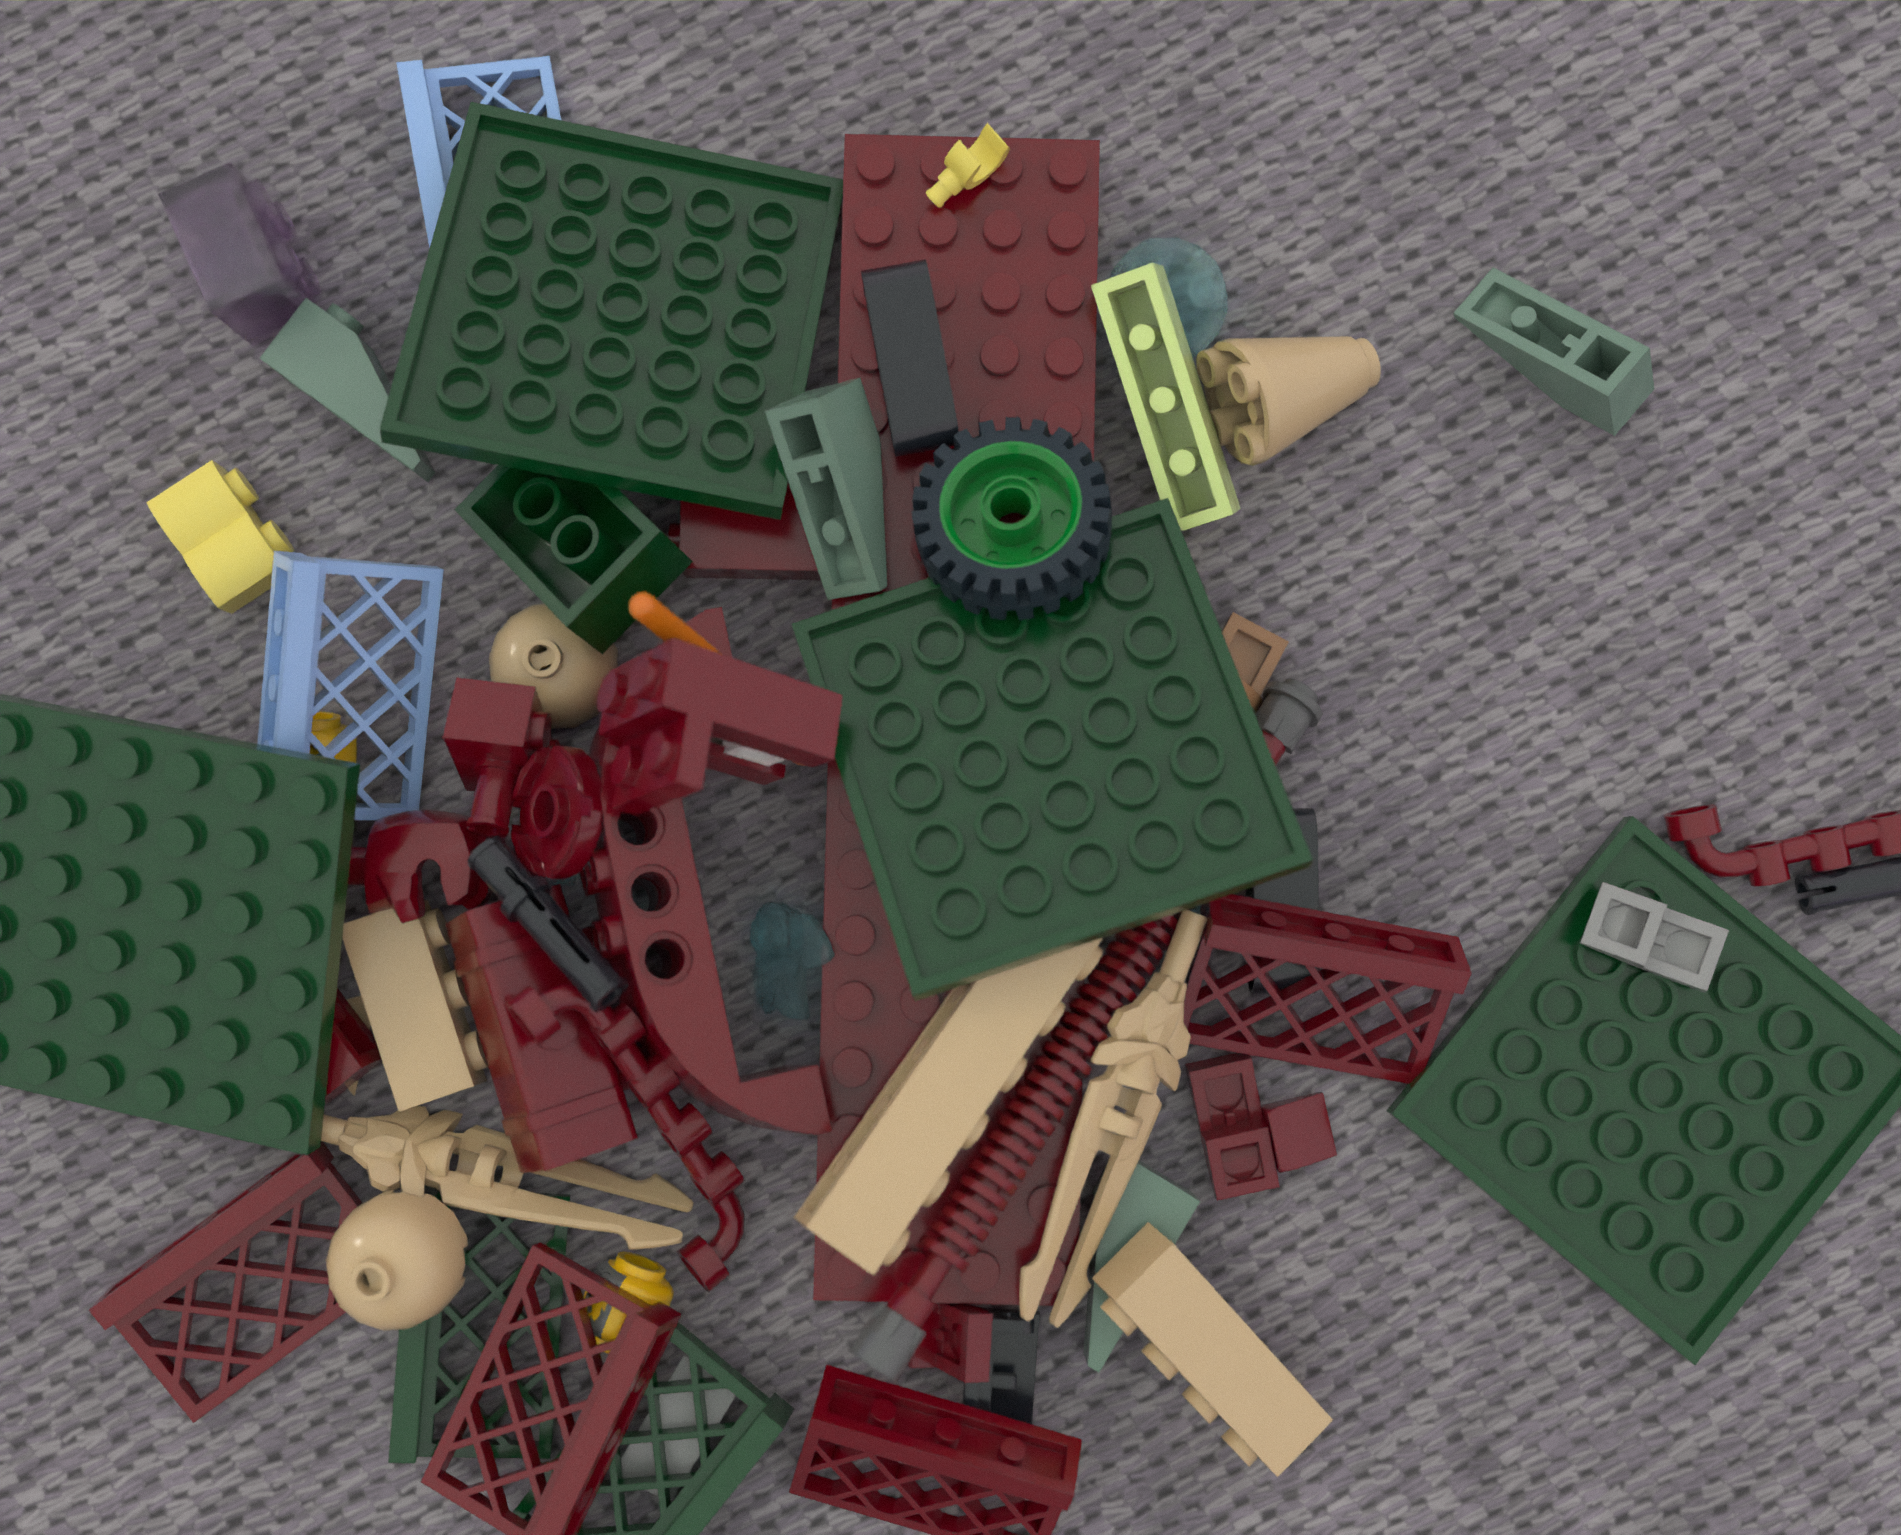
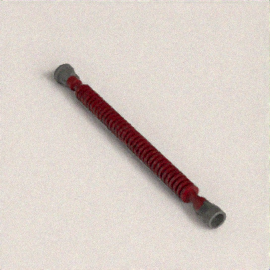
(896, 1328)

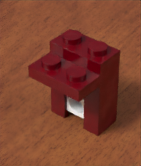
(704, 710)

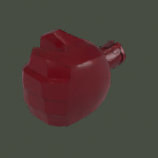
(395, 857)

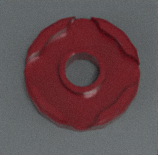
(558, 812)

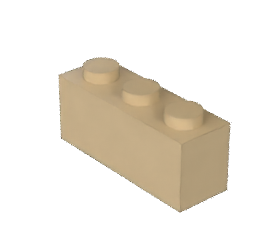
(414, 1005)

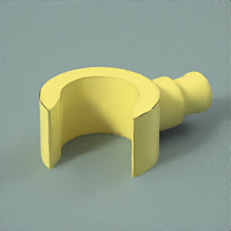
(969, 166)

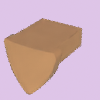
(1253, 653)

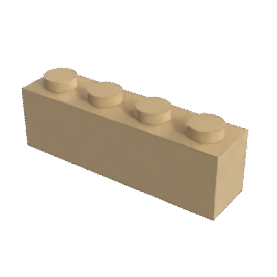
(1213, 1350)

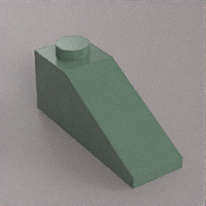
(1560, 350)
(340, 372)
(836, 482)
(1146, 1199)

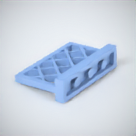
(428, 117)
(292, 669)

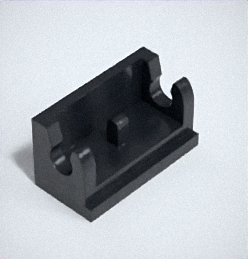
(1011, 1367)

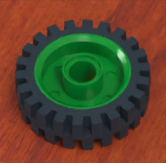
(1023, 561)

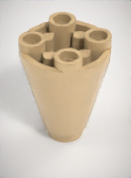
(1281, 388)

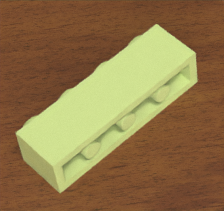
(1166, 395)

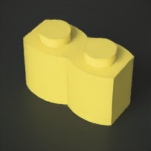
(220, 534)

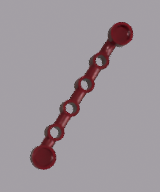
(1769, 860)
(650, 1083)

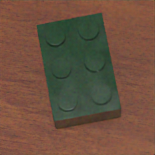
(574, 547)

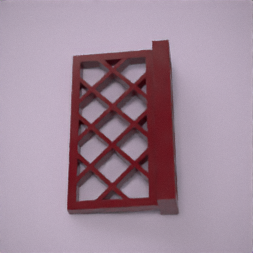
(1341, 948)
(204, 1249)
(604, 1414)
(938, 1441)

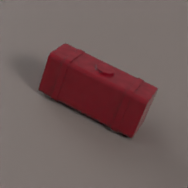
(555, 1096)

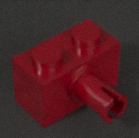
(490, 739)

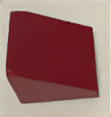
(1299, 1131)

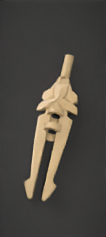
(1139, 1053)
(416, 1151)

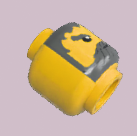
(638, 1277)

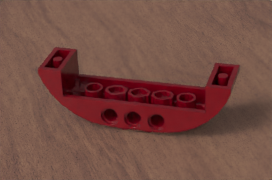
(685, 1003)

